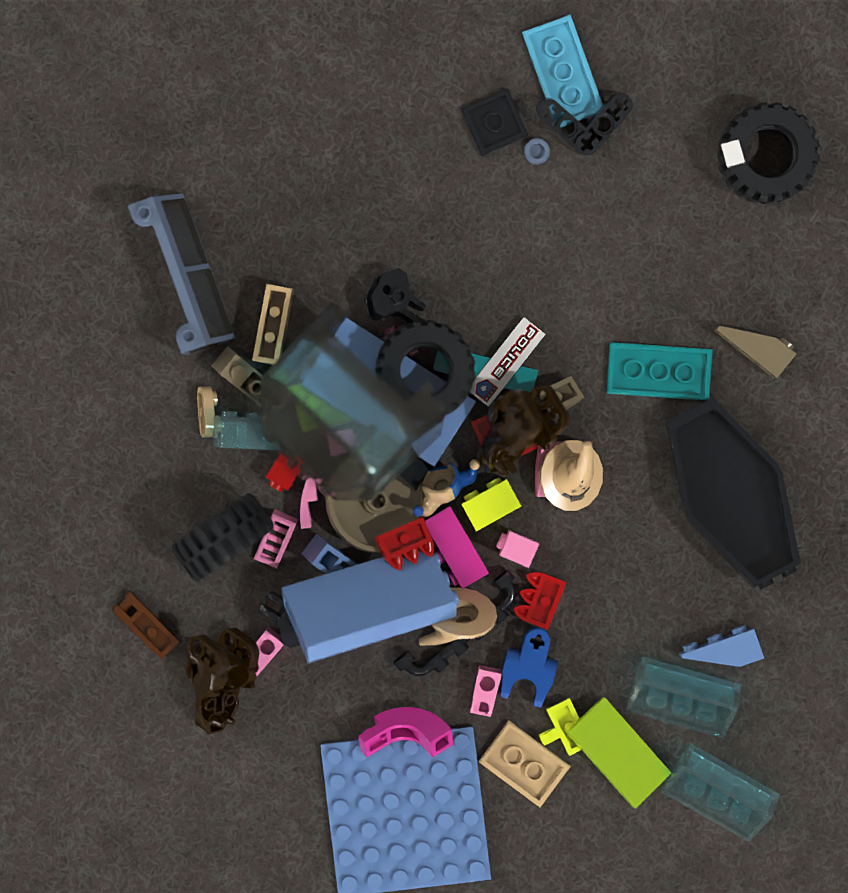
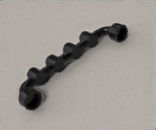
(459, 646)

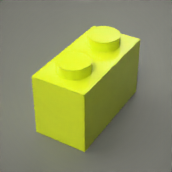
(490, 504)

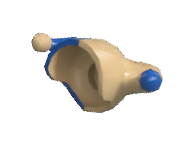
(444, 485)

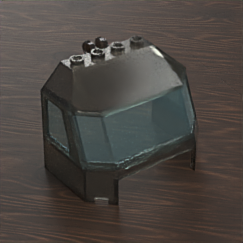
(341, 417)

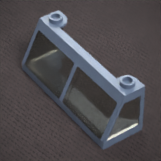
(190, 271)

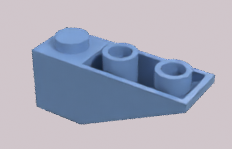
(734, 649)

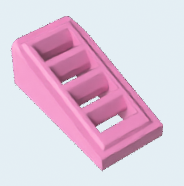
(286, 520)

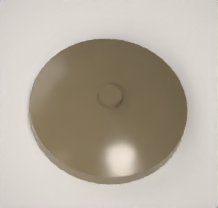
(363, 520)

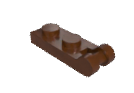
(146, 625)

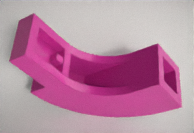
(407, 724)

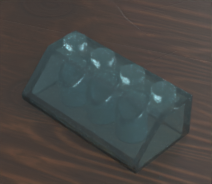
(683, 697)
(720, 793)

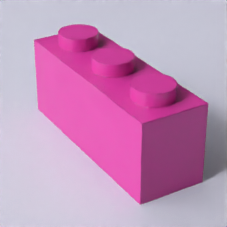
(455, 548)

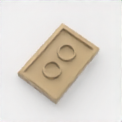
(524, 763)

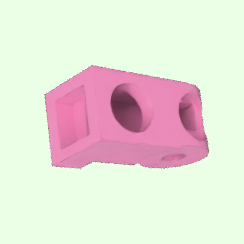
(268, 647)
(485, 690)

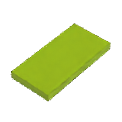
(618, 752)

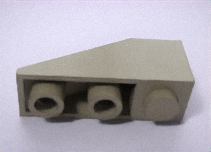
(239, 374)

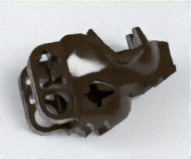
(516, 430)
(218, 674)

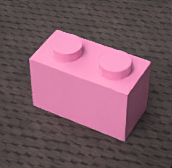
(517, 548)

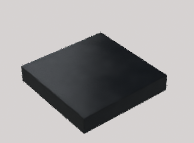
(494, 122)

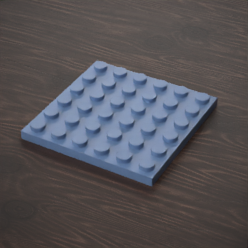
(405, 815)

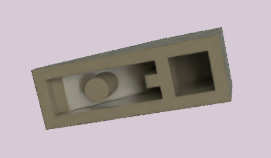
(765, 351)

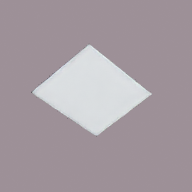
(732, 153)

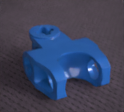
(530, 664)

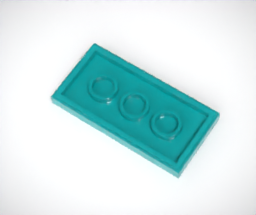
(659, 371)

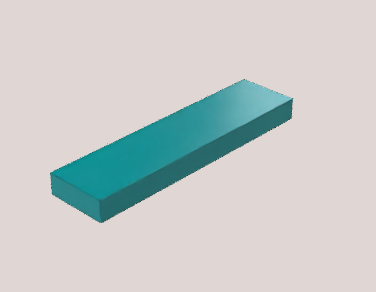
(523, 379)

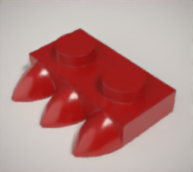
(405, 541)
(542, 600)

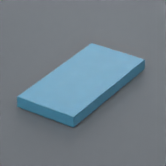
(563, 68)

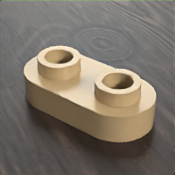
(206, 401)

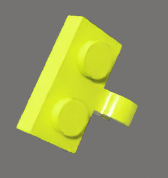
(563, 718)

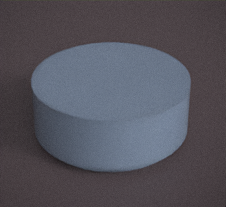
(536, 151)

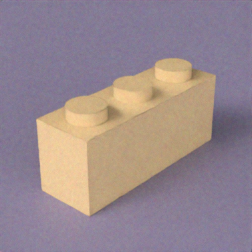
(273, 324)

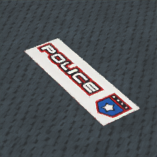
(506, 361)

